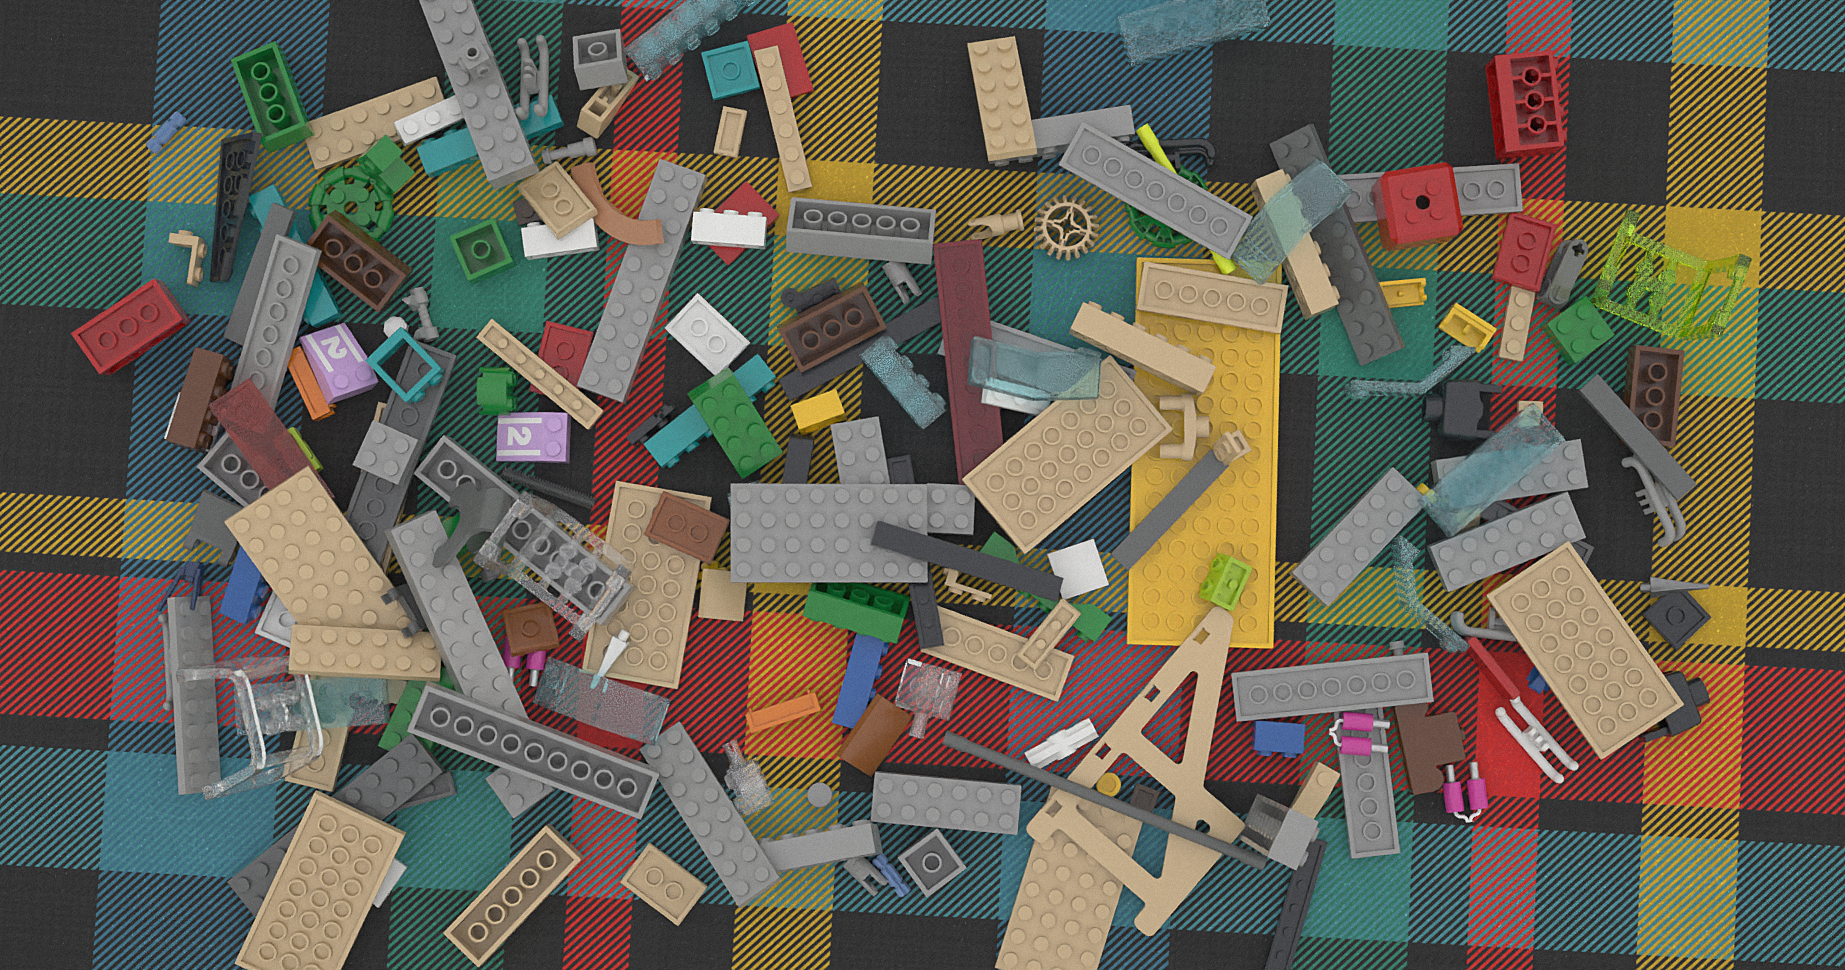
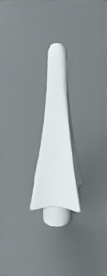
(616, 647)

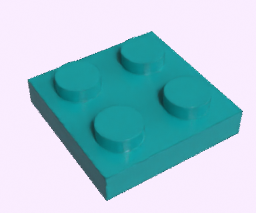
(730, 70)

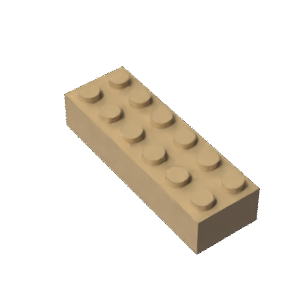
(1302, 265)
(1142, 349)
(513, 895)

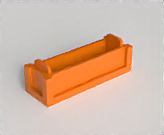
(308, 385)
(783, 712)

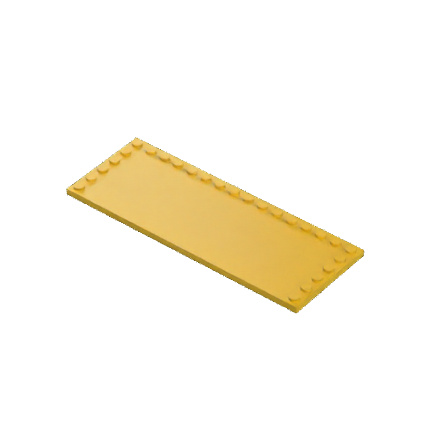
(1237, 509)

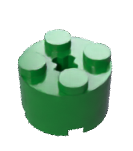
(496, 391)

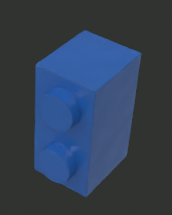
(1278, 737)

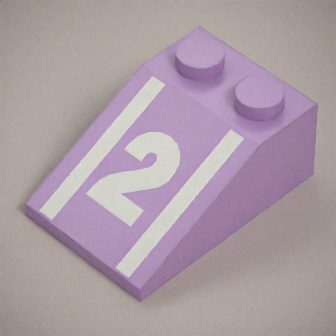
(338, 363)
(534, 437)

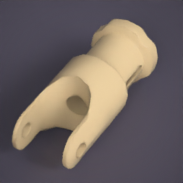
(997, 224)

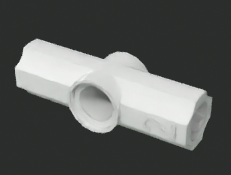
(1061, 744)

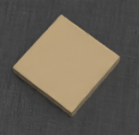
(721, 598)

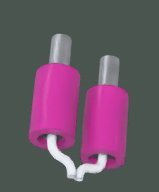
(534, 662)
(1358, 745)
(1476, 792)

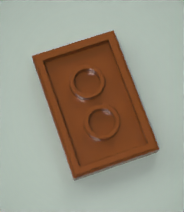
(687, 527)
(874, 735)

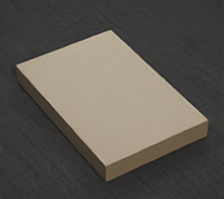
(557, 200)
(663, 884)

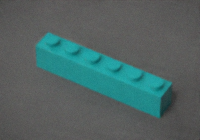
(459, 149)
(321, 304)
(690, 427)

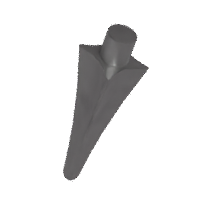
(1660, 587)

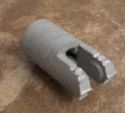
(899, 274)
(860, 869)

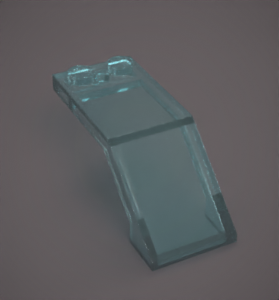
(1288, 219)
(1450, 360)
(1034, 374)
(1402, 555)
(601, 701)

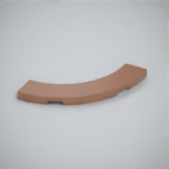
(609, 217)

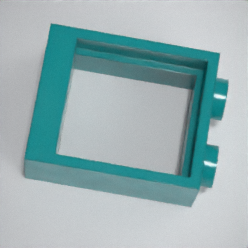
(388, 348)

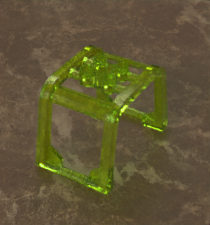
(1735, 266)

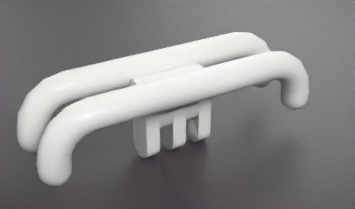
(1536, 739)

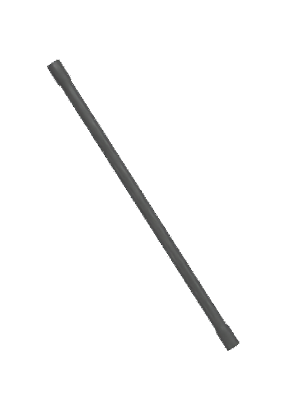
(1244, 855)

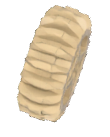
(1055, 224)

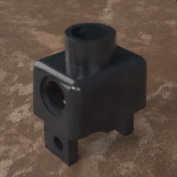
(1458, 409)
(1693, 695)

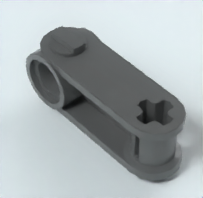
(1562, 273)

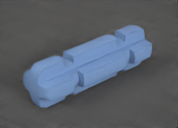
(166, 132)
(891, 875)

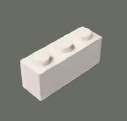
(729, 229)
(541, 242)

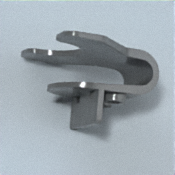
(478, 519)

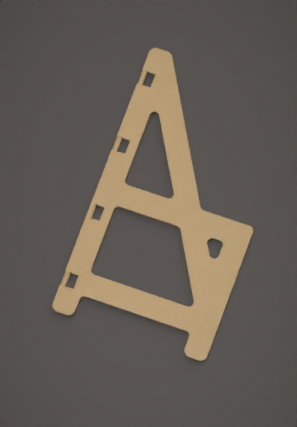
(1184, 860)

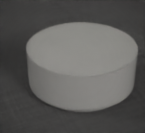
(819, 794)

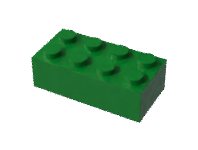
(272, 97)
(735, 422)
(858, 608)
(397, 727)

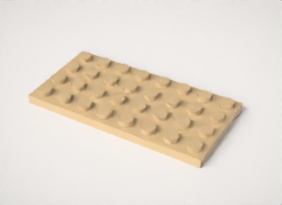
(1066, 457)
(315, 558)
(661, 604)
(1584, 650)
(321, 889)
(1066, 898)

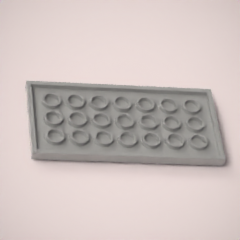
(822, 532)

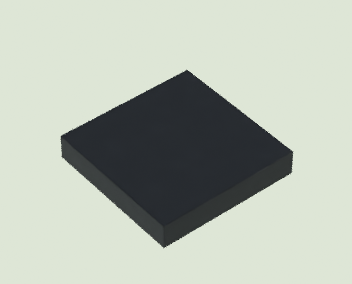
(1676, 617)

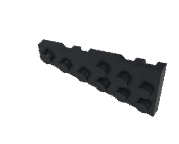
(235, 176)

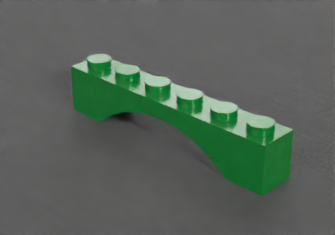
(1089, 623)

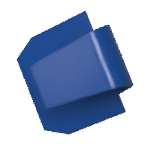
(1537, 682)

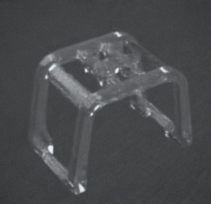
(521, 509)
(240, 672)

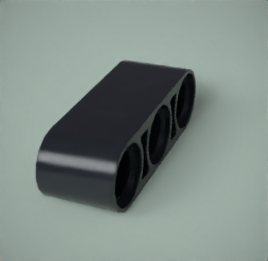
(798, 459)

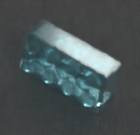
(901, 381)

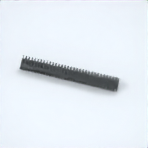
(547, 488)

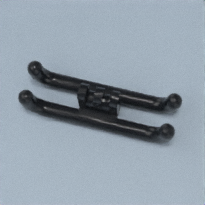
(1180, 147)

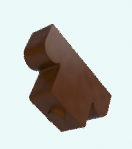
(1426, 743)

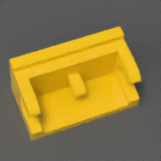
(1404, 292)
(1467, 327)
(818, 412)

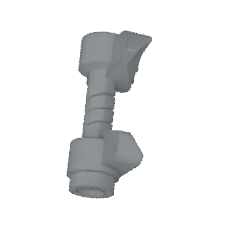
(418, 302)

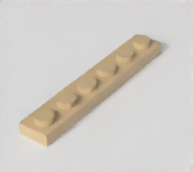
(783, 119)
(540, 374)

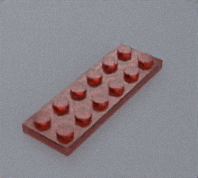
(261, 435)

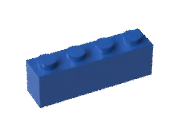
(244, 590)
(859, 679)

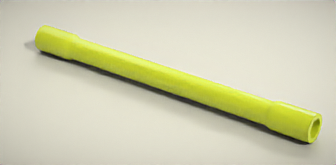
(1152, 145)

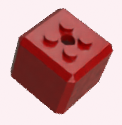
(1402, 222)

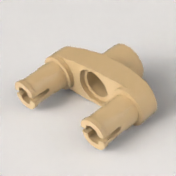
(1194, 427)

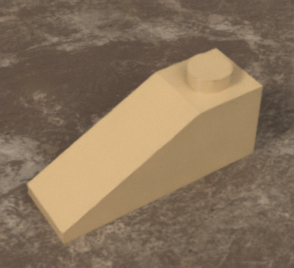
(604, 105)
(1315, 790)

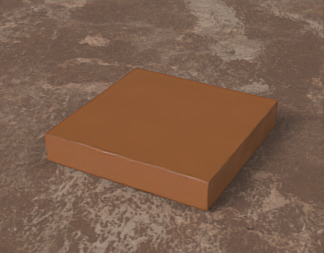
(530, 629)

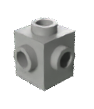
(475, 58)

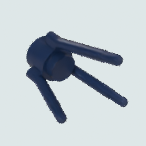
(193, 574)

